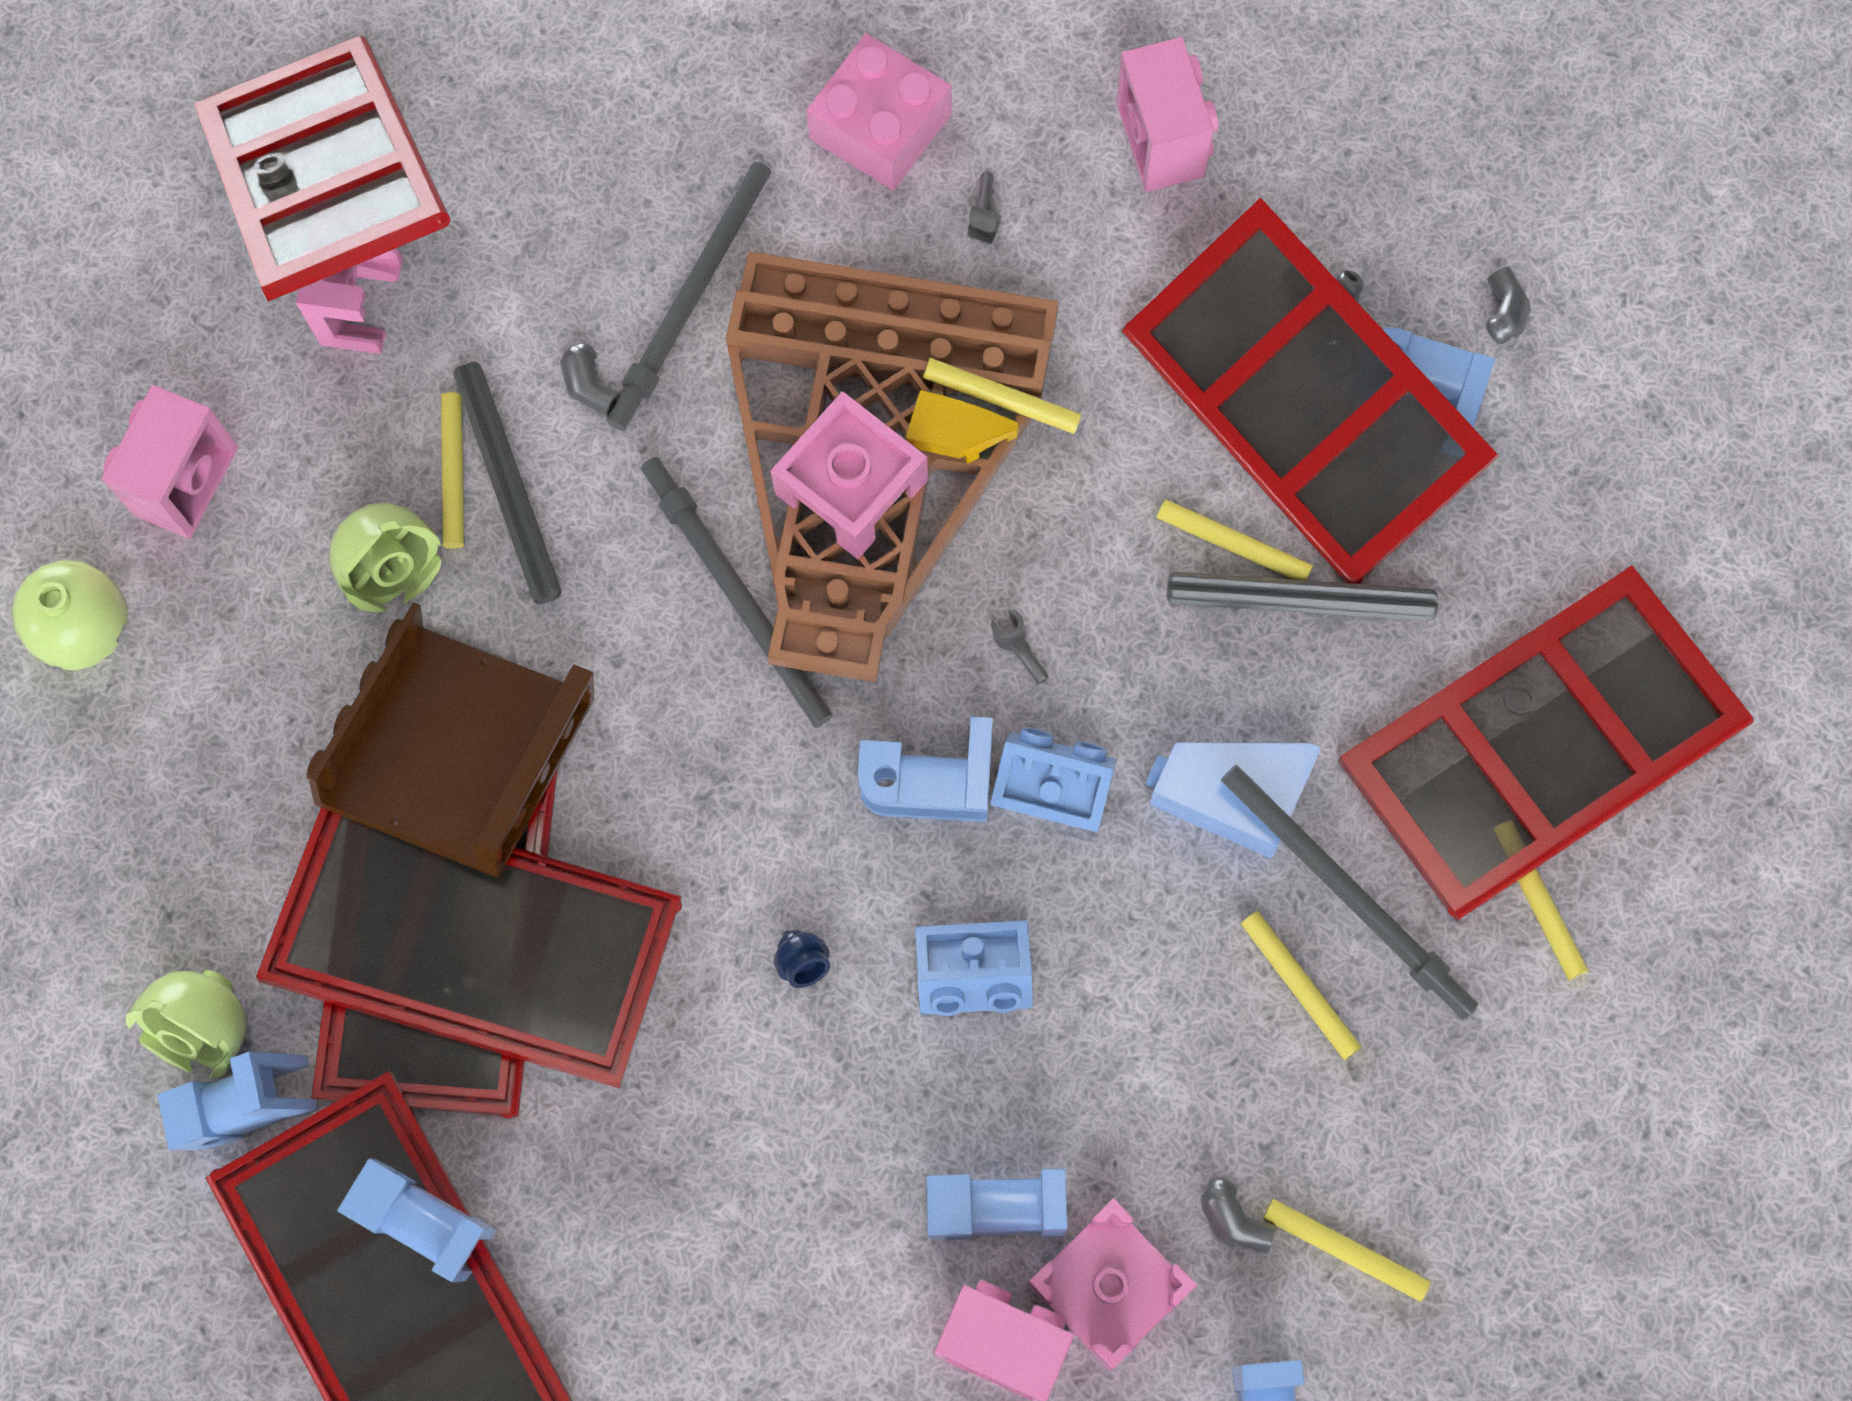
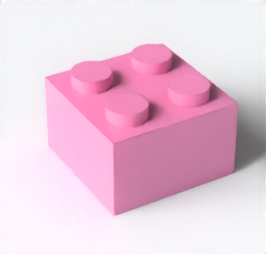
(879, 111)
(1165, 113)
(169, 461)
(1004, 1342)

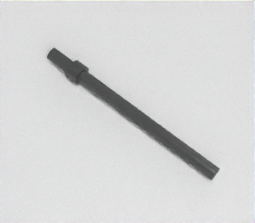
(643, 376)
(680, 509)
(1426, 967)

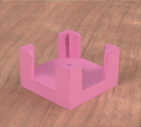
(337, 299)
(849, 471)
(1111, 1285)

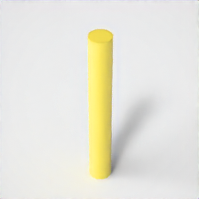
(1002, 396)
(452, 470)
(1234, 541)
(1552, 925)
(1301, 985)
(1347, 1250)

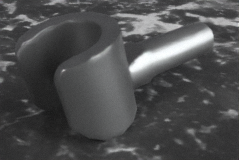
(984, 223)
(1016, 642)

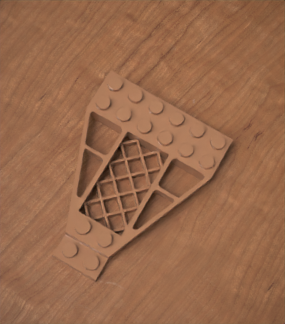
(887, 330)

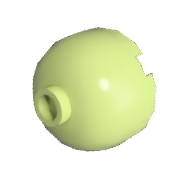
(382, 554)
(69, 614)
(191, 1018)

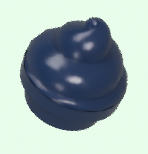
(801, 958)

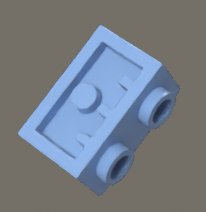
(1053, 779)
(974, 967)

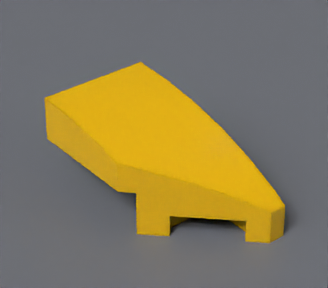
(956, 427)

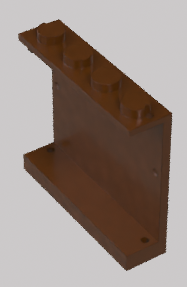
(449, 745)

